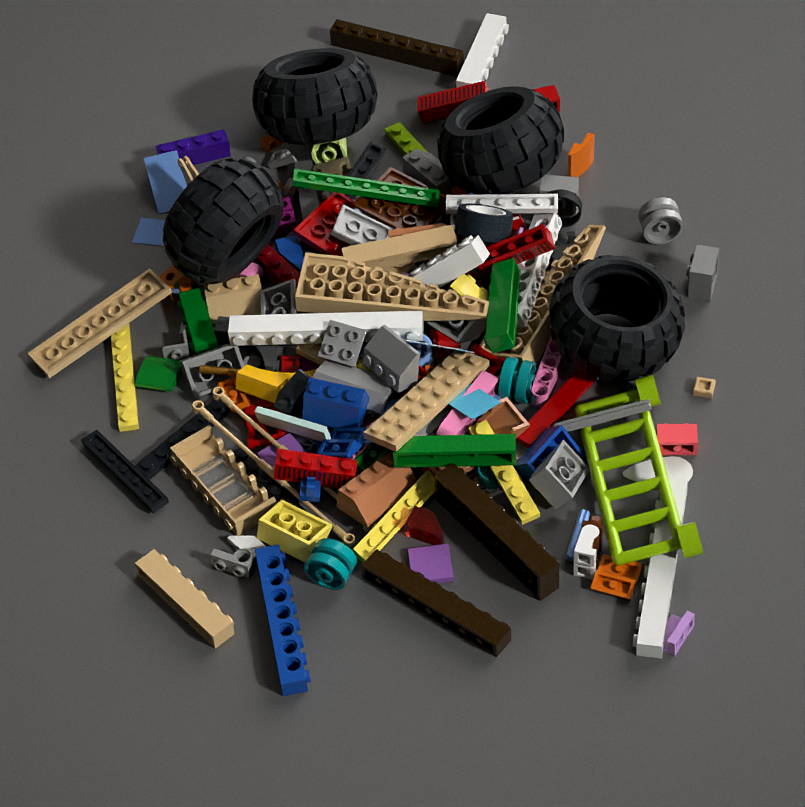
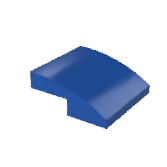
(343, 442)

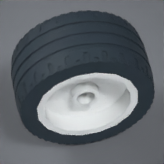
(487, 221)

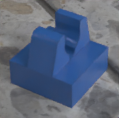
(310, 490)

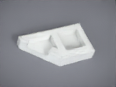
(247, 542)

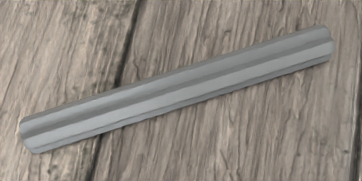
(605, 415)

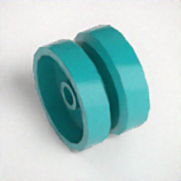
(517, 379)
(330, 564)

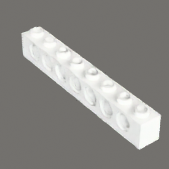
(534, 269)

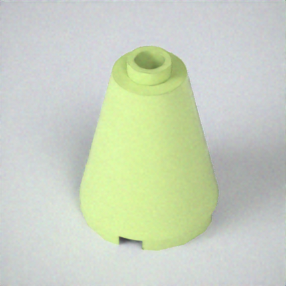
(329, 151)

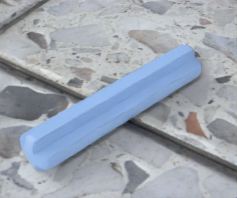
(583, 515)

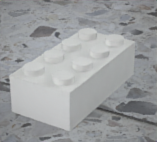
(453, 262)

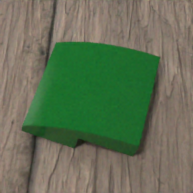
(158, 373)

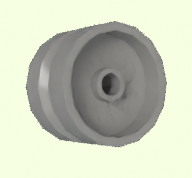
(660, 220)

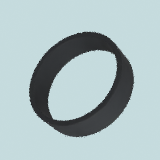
(565, 194)

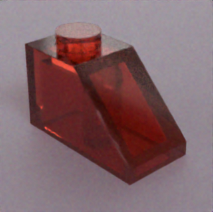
(424, 526)

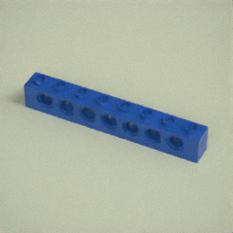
(274, 590)

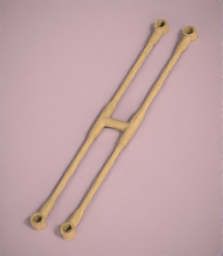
(265, 466)

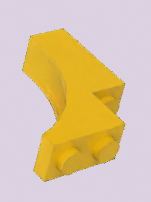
(262, 382)

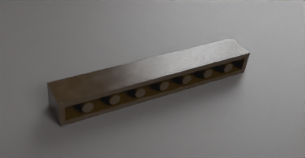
(397, 47)
(437, 602)

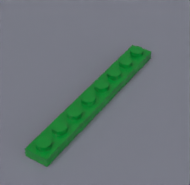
(365, 188)

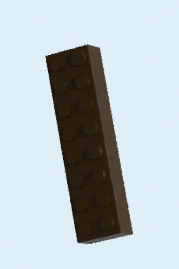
(497, 531)

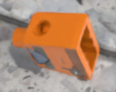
(178, 282)

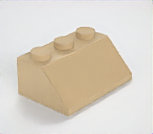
(233, 297)

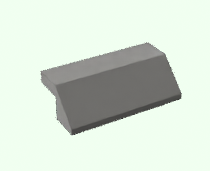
(351, 376)

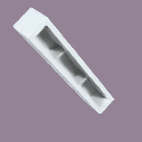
(483, 50)

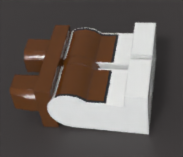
(588, 547)

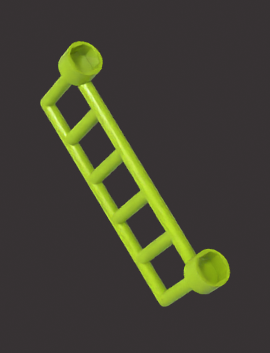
(683, 536)

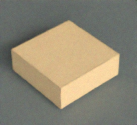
(704, 387)

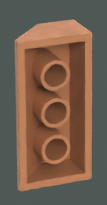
(375, 490)

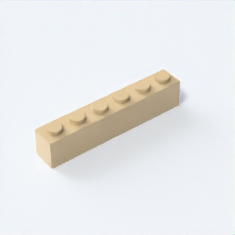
(403, 249)
(185, 598)

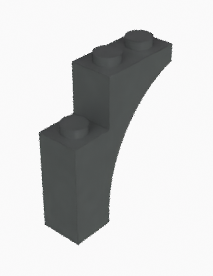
(269, 354)

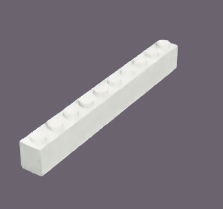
(311, 327)
(659, 583)

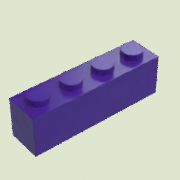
(199, 148)

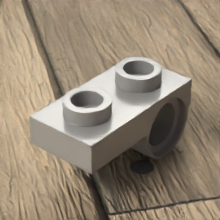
(239, 564)

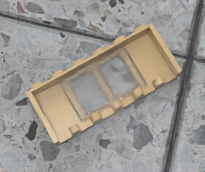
(221, 480)

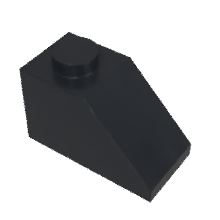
(291, 395)

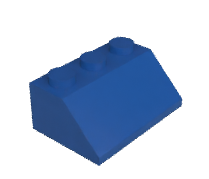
(334, 404)
(542, 448)

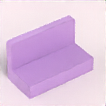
(677, 632)

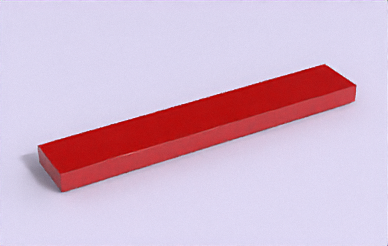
(556, 407)

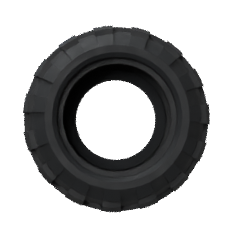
(314, 96)
(500, 141)
(223, 220)
(622, 289)

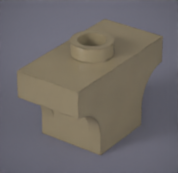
(337, 167)

